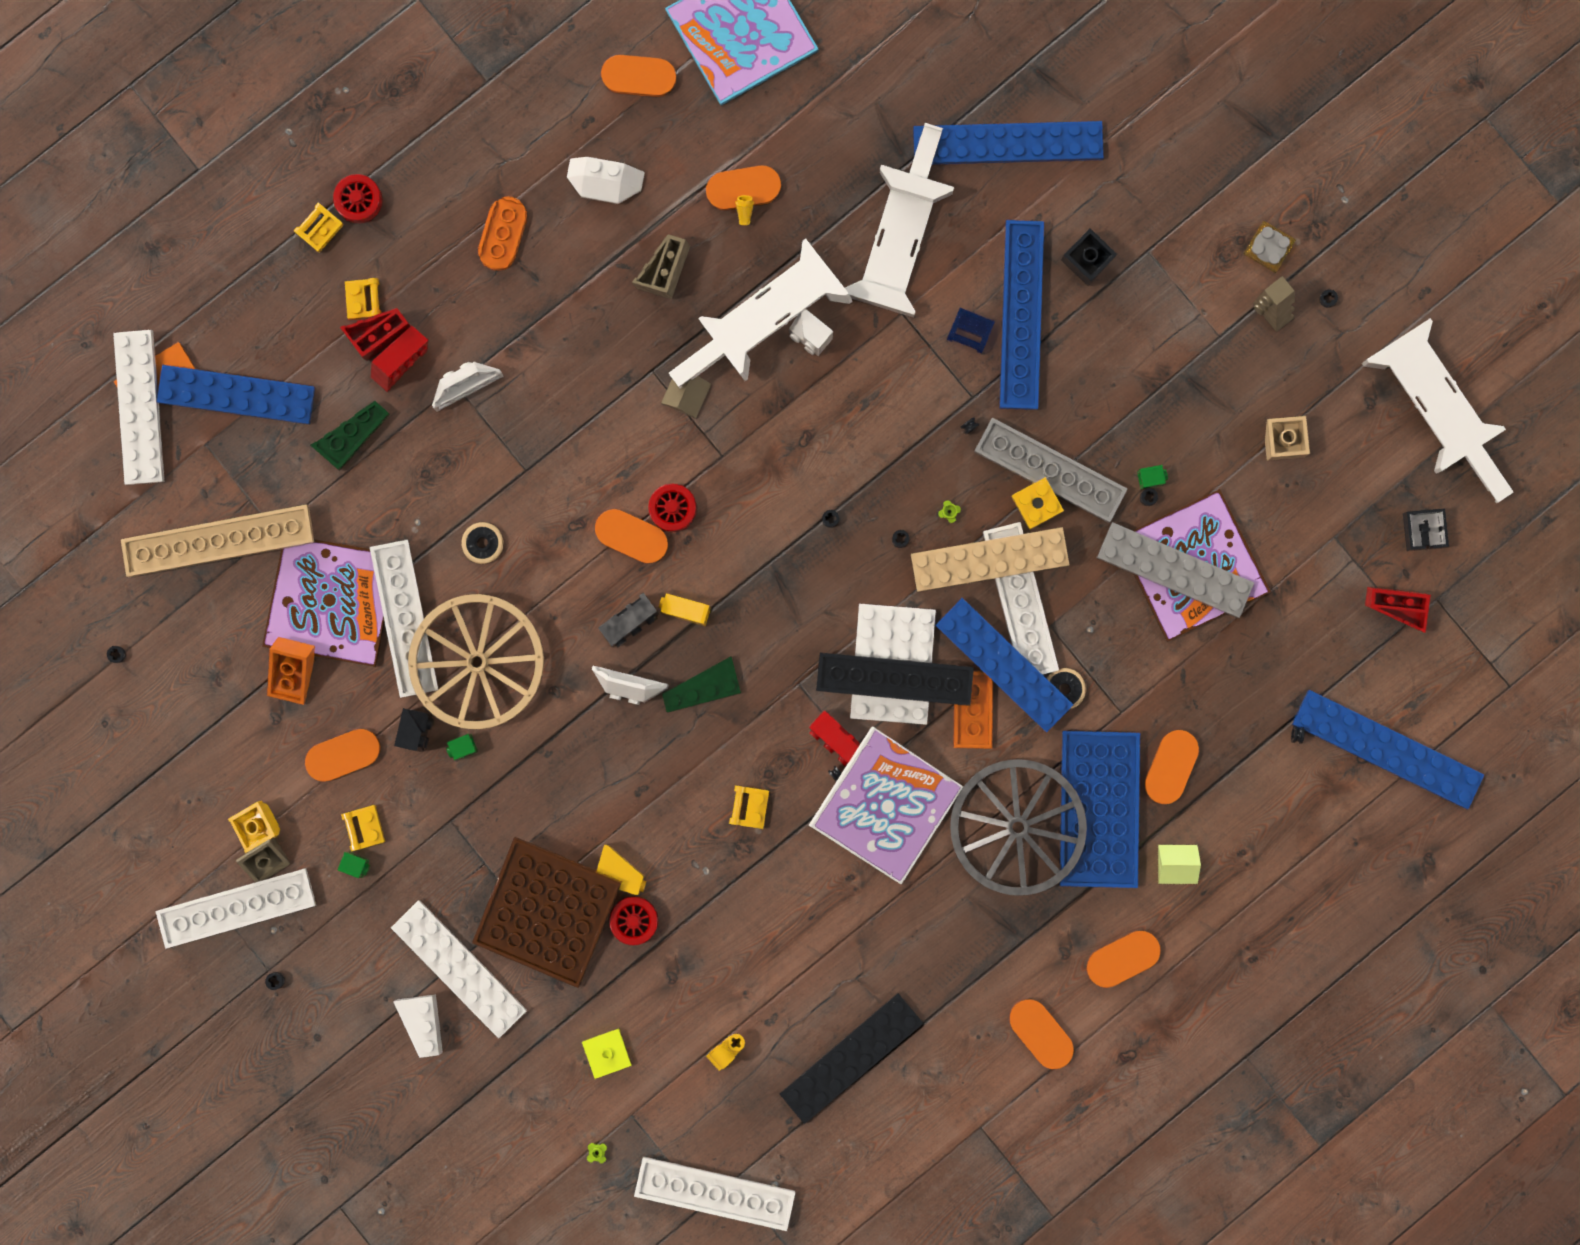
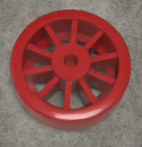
(358, 199)
(672, 508)
(634, 920)

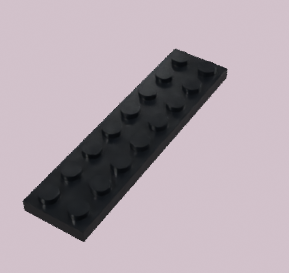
(894, 679)
(851, 1058)

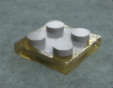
(1269, 246)

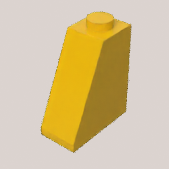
(685, 609)
(616, 866)

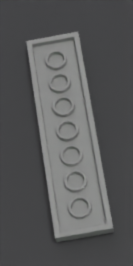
(1036, 461)
(1175, 570)

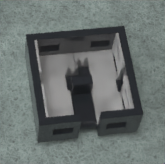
(1425, 529)

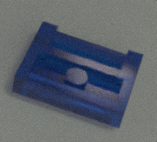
(974, 325)

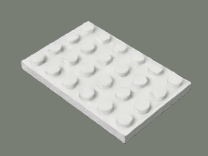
(895, 635)

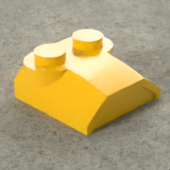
(255, 825)

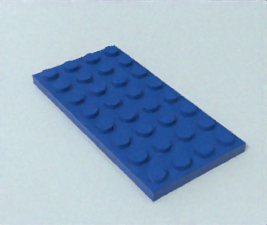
(1106, 778)

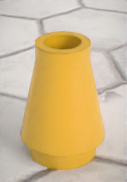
(744, 209)

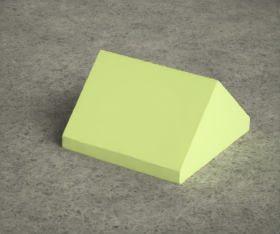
(1178, 864)

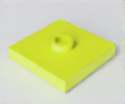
(606, 1053)

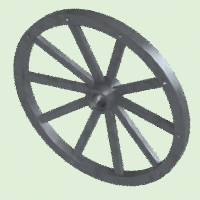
(985, 880)

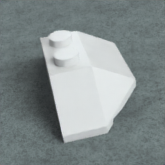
(604, 179)
(463, 383)
(628, 686)

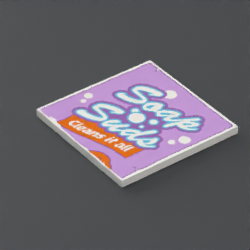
(886, 805)

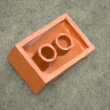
(290, 670)

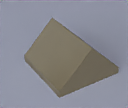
(688, 398)
(264, 860)

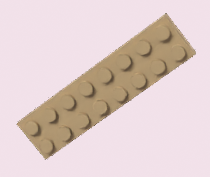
(990, 559)

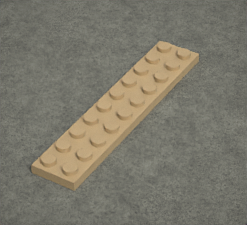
(217, 541)

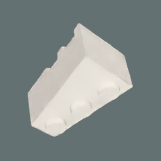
(421, 1023)

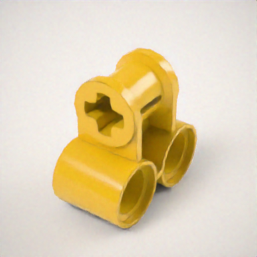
(724, 1053)

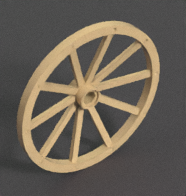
(424, 628)

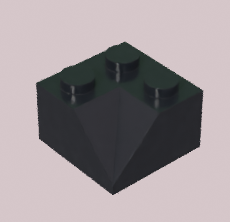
(1088, 257)
(413, 730)

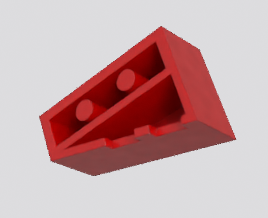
(376, 333)
(398, 358)
(1403, 606)
(835, 737)

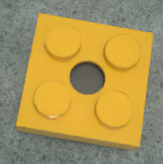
(1037, 503)

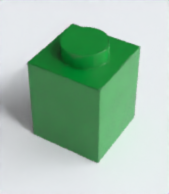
(1152, 477)
(461, 747)
(354, 865)

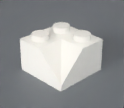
(810, 332)

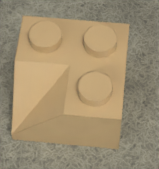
(1286, 438)

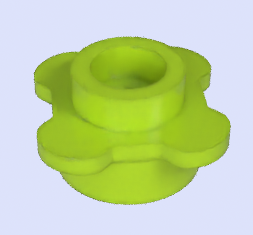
(954, 510)
(596, 1147)

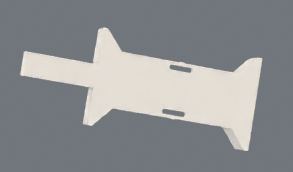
(903, 222)
(757, 319)
(1447, 412)

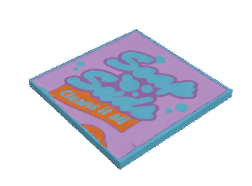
(741, 41)

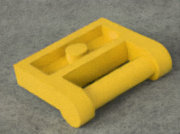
(323, 231)
(356, 298)
(755, 809)
(369, 826)

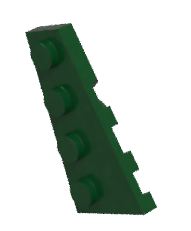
(349, 437)
(710, 685)

